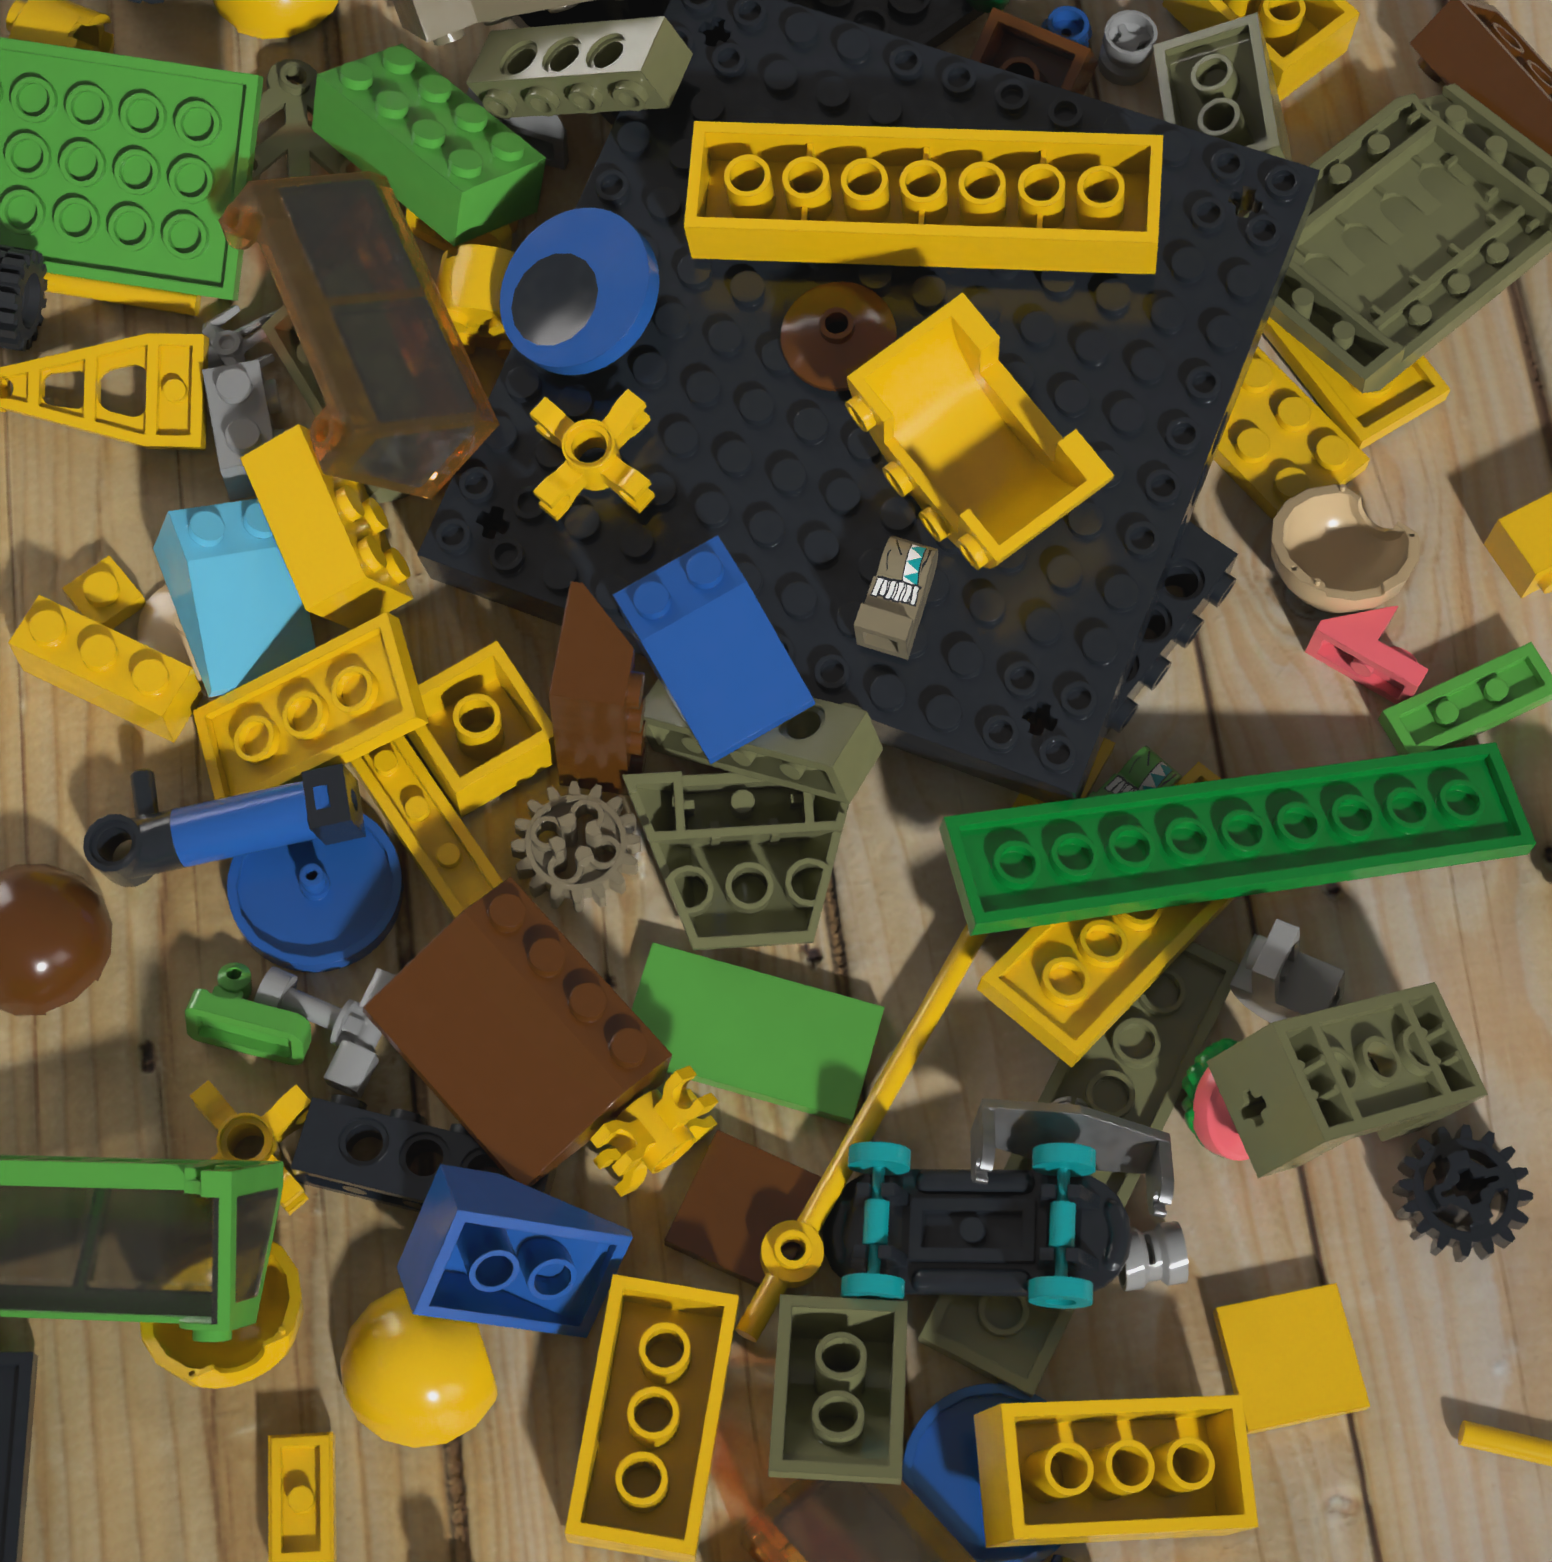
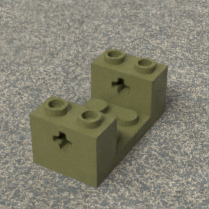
(1345, 1074)

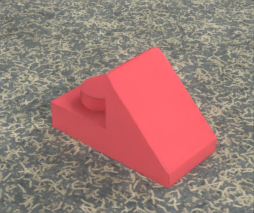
(1354, 649)

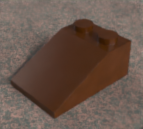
(1034, 52)

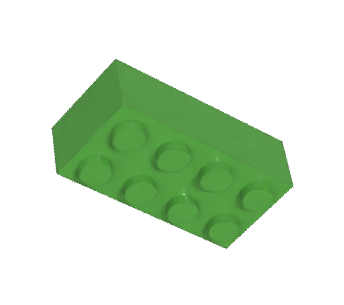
(430, 141)

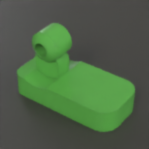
(246, 1026)

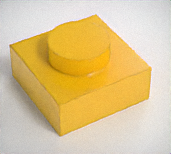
(104, 594)

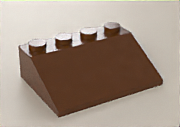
(518, 1034)

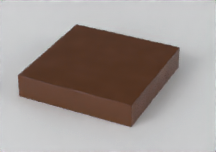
(735, 1204)

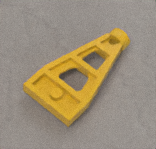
(174, 390)

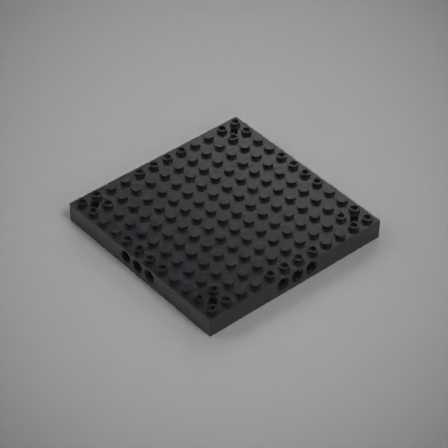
(801, 489)

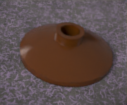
(826, 357)

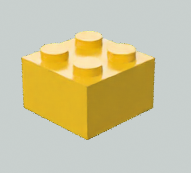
(482, 729)

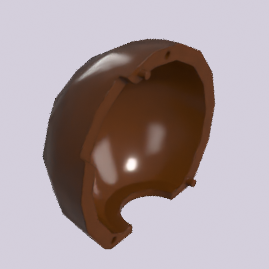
(50, 938)

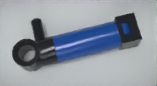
(317, 808)

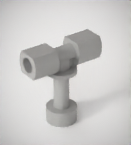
(350, 1027)

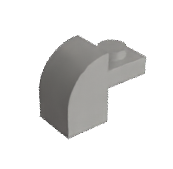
(1281, 980)

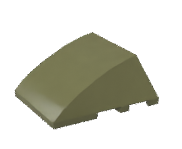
(739, 855)

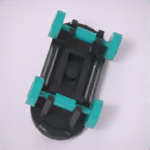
(938, 1233)

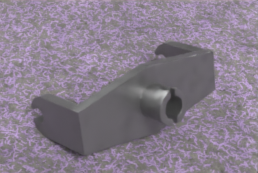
(1117, 1141)

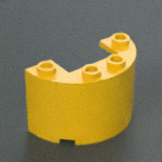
(969, 437)

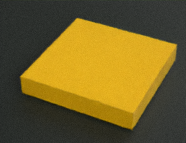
(1291, 1358)

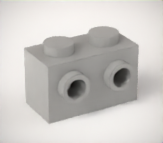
(240, 418)

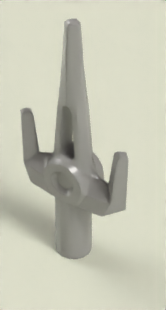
(229, 346)

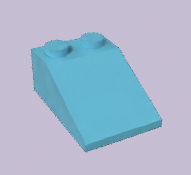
(232, 593)

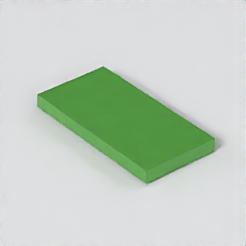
(759, 1032)

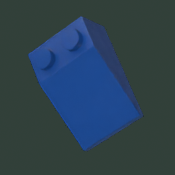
(713, 649)
(508, 1255)

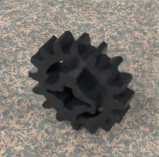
(1468, 1217)

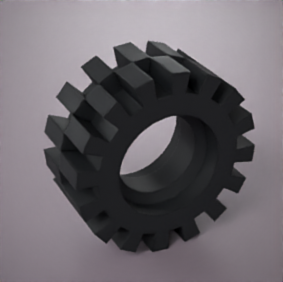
(21, 296)

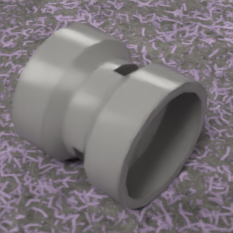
(1127, 47)
(1156, 1257)

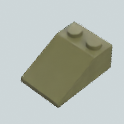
(1223, 85)
(839, 1389)

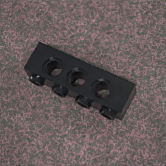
(1204, 571)
(338, 1124)

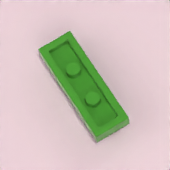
(1469, 703)

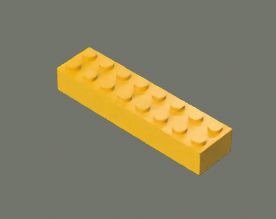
(924, 197)

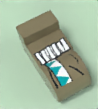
(896, 598)

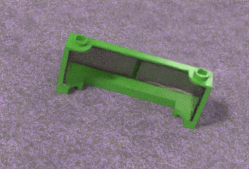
(137, 1239)

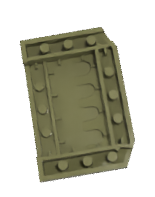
(1413, 233)

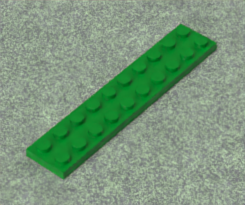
(1233, 837)

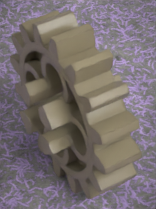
(545, 859)

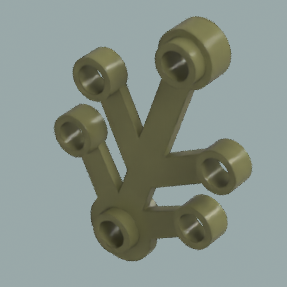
(295, 135)

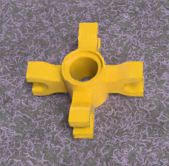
(622, 423)
(274, 1126)
(654, 1131)

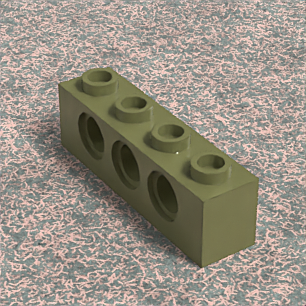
(580, 68)
(815, 752)

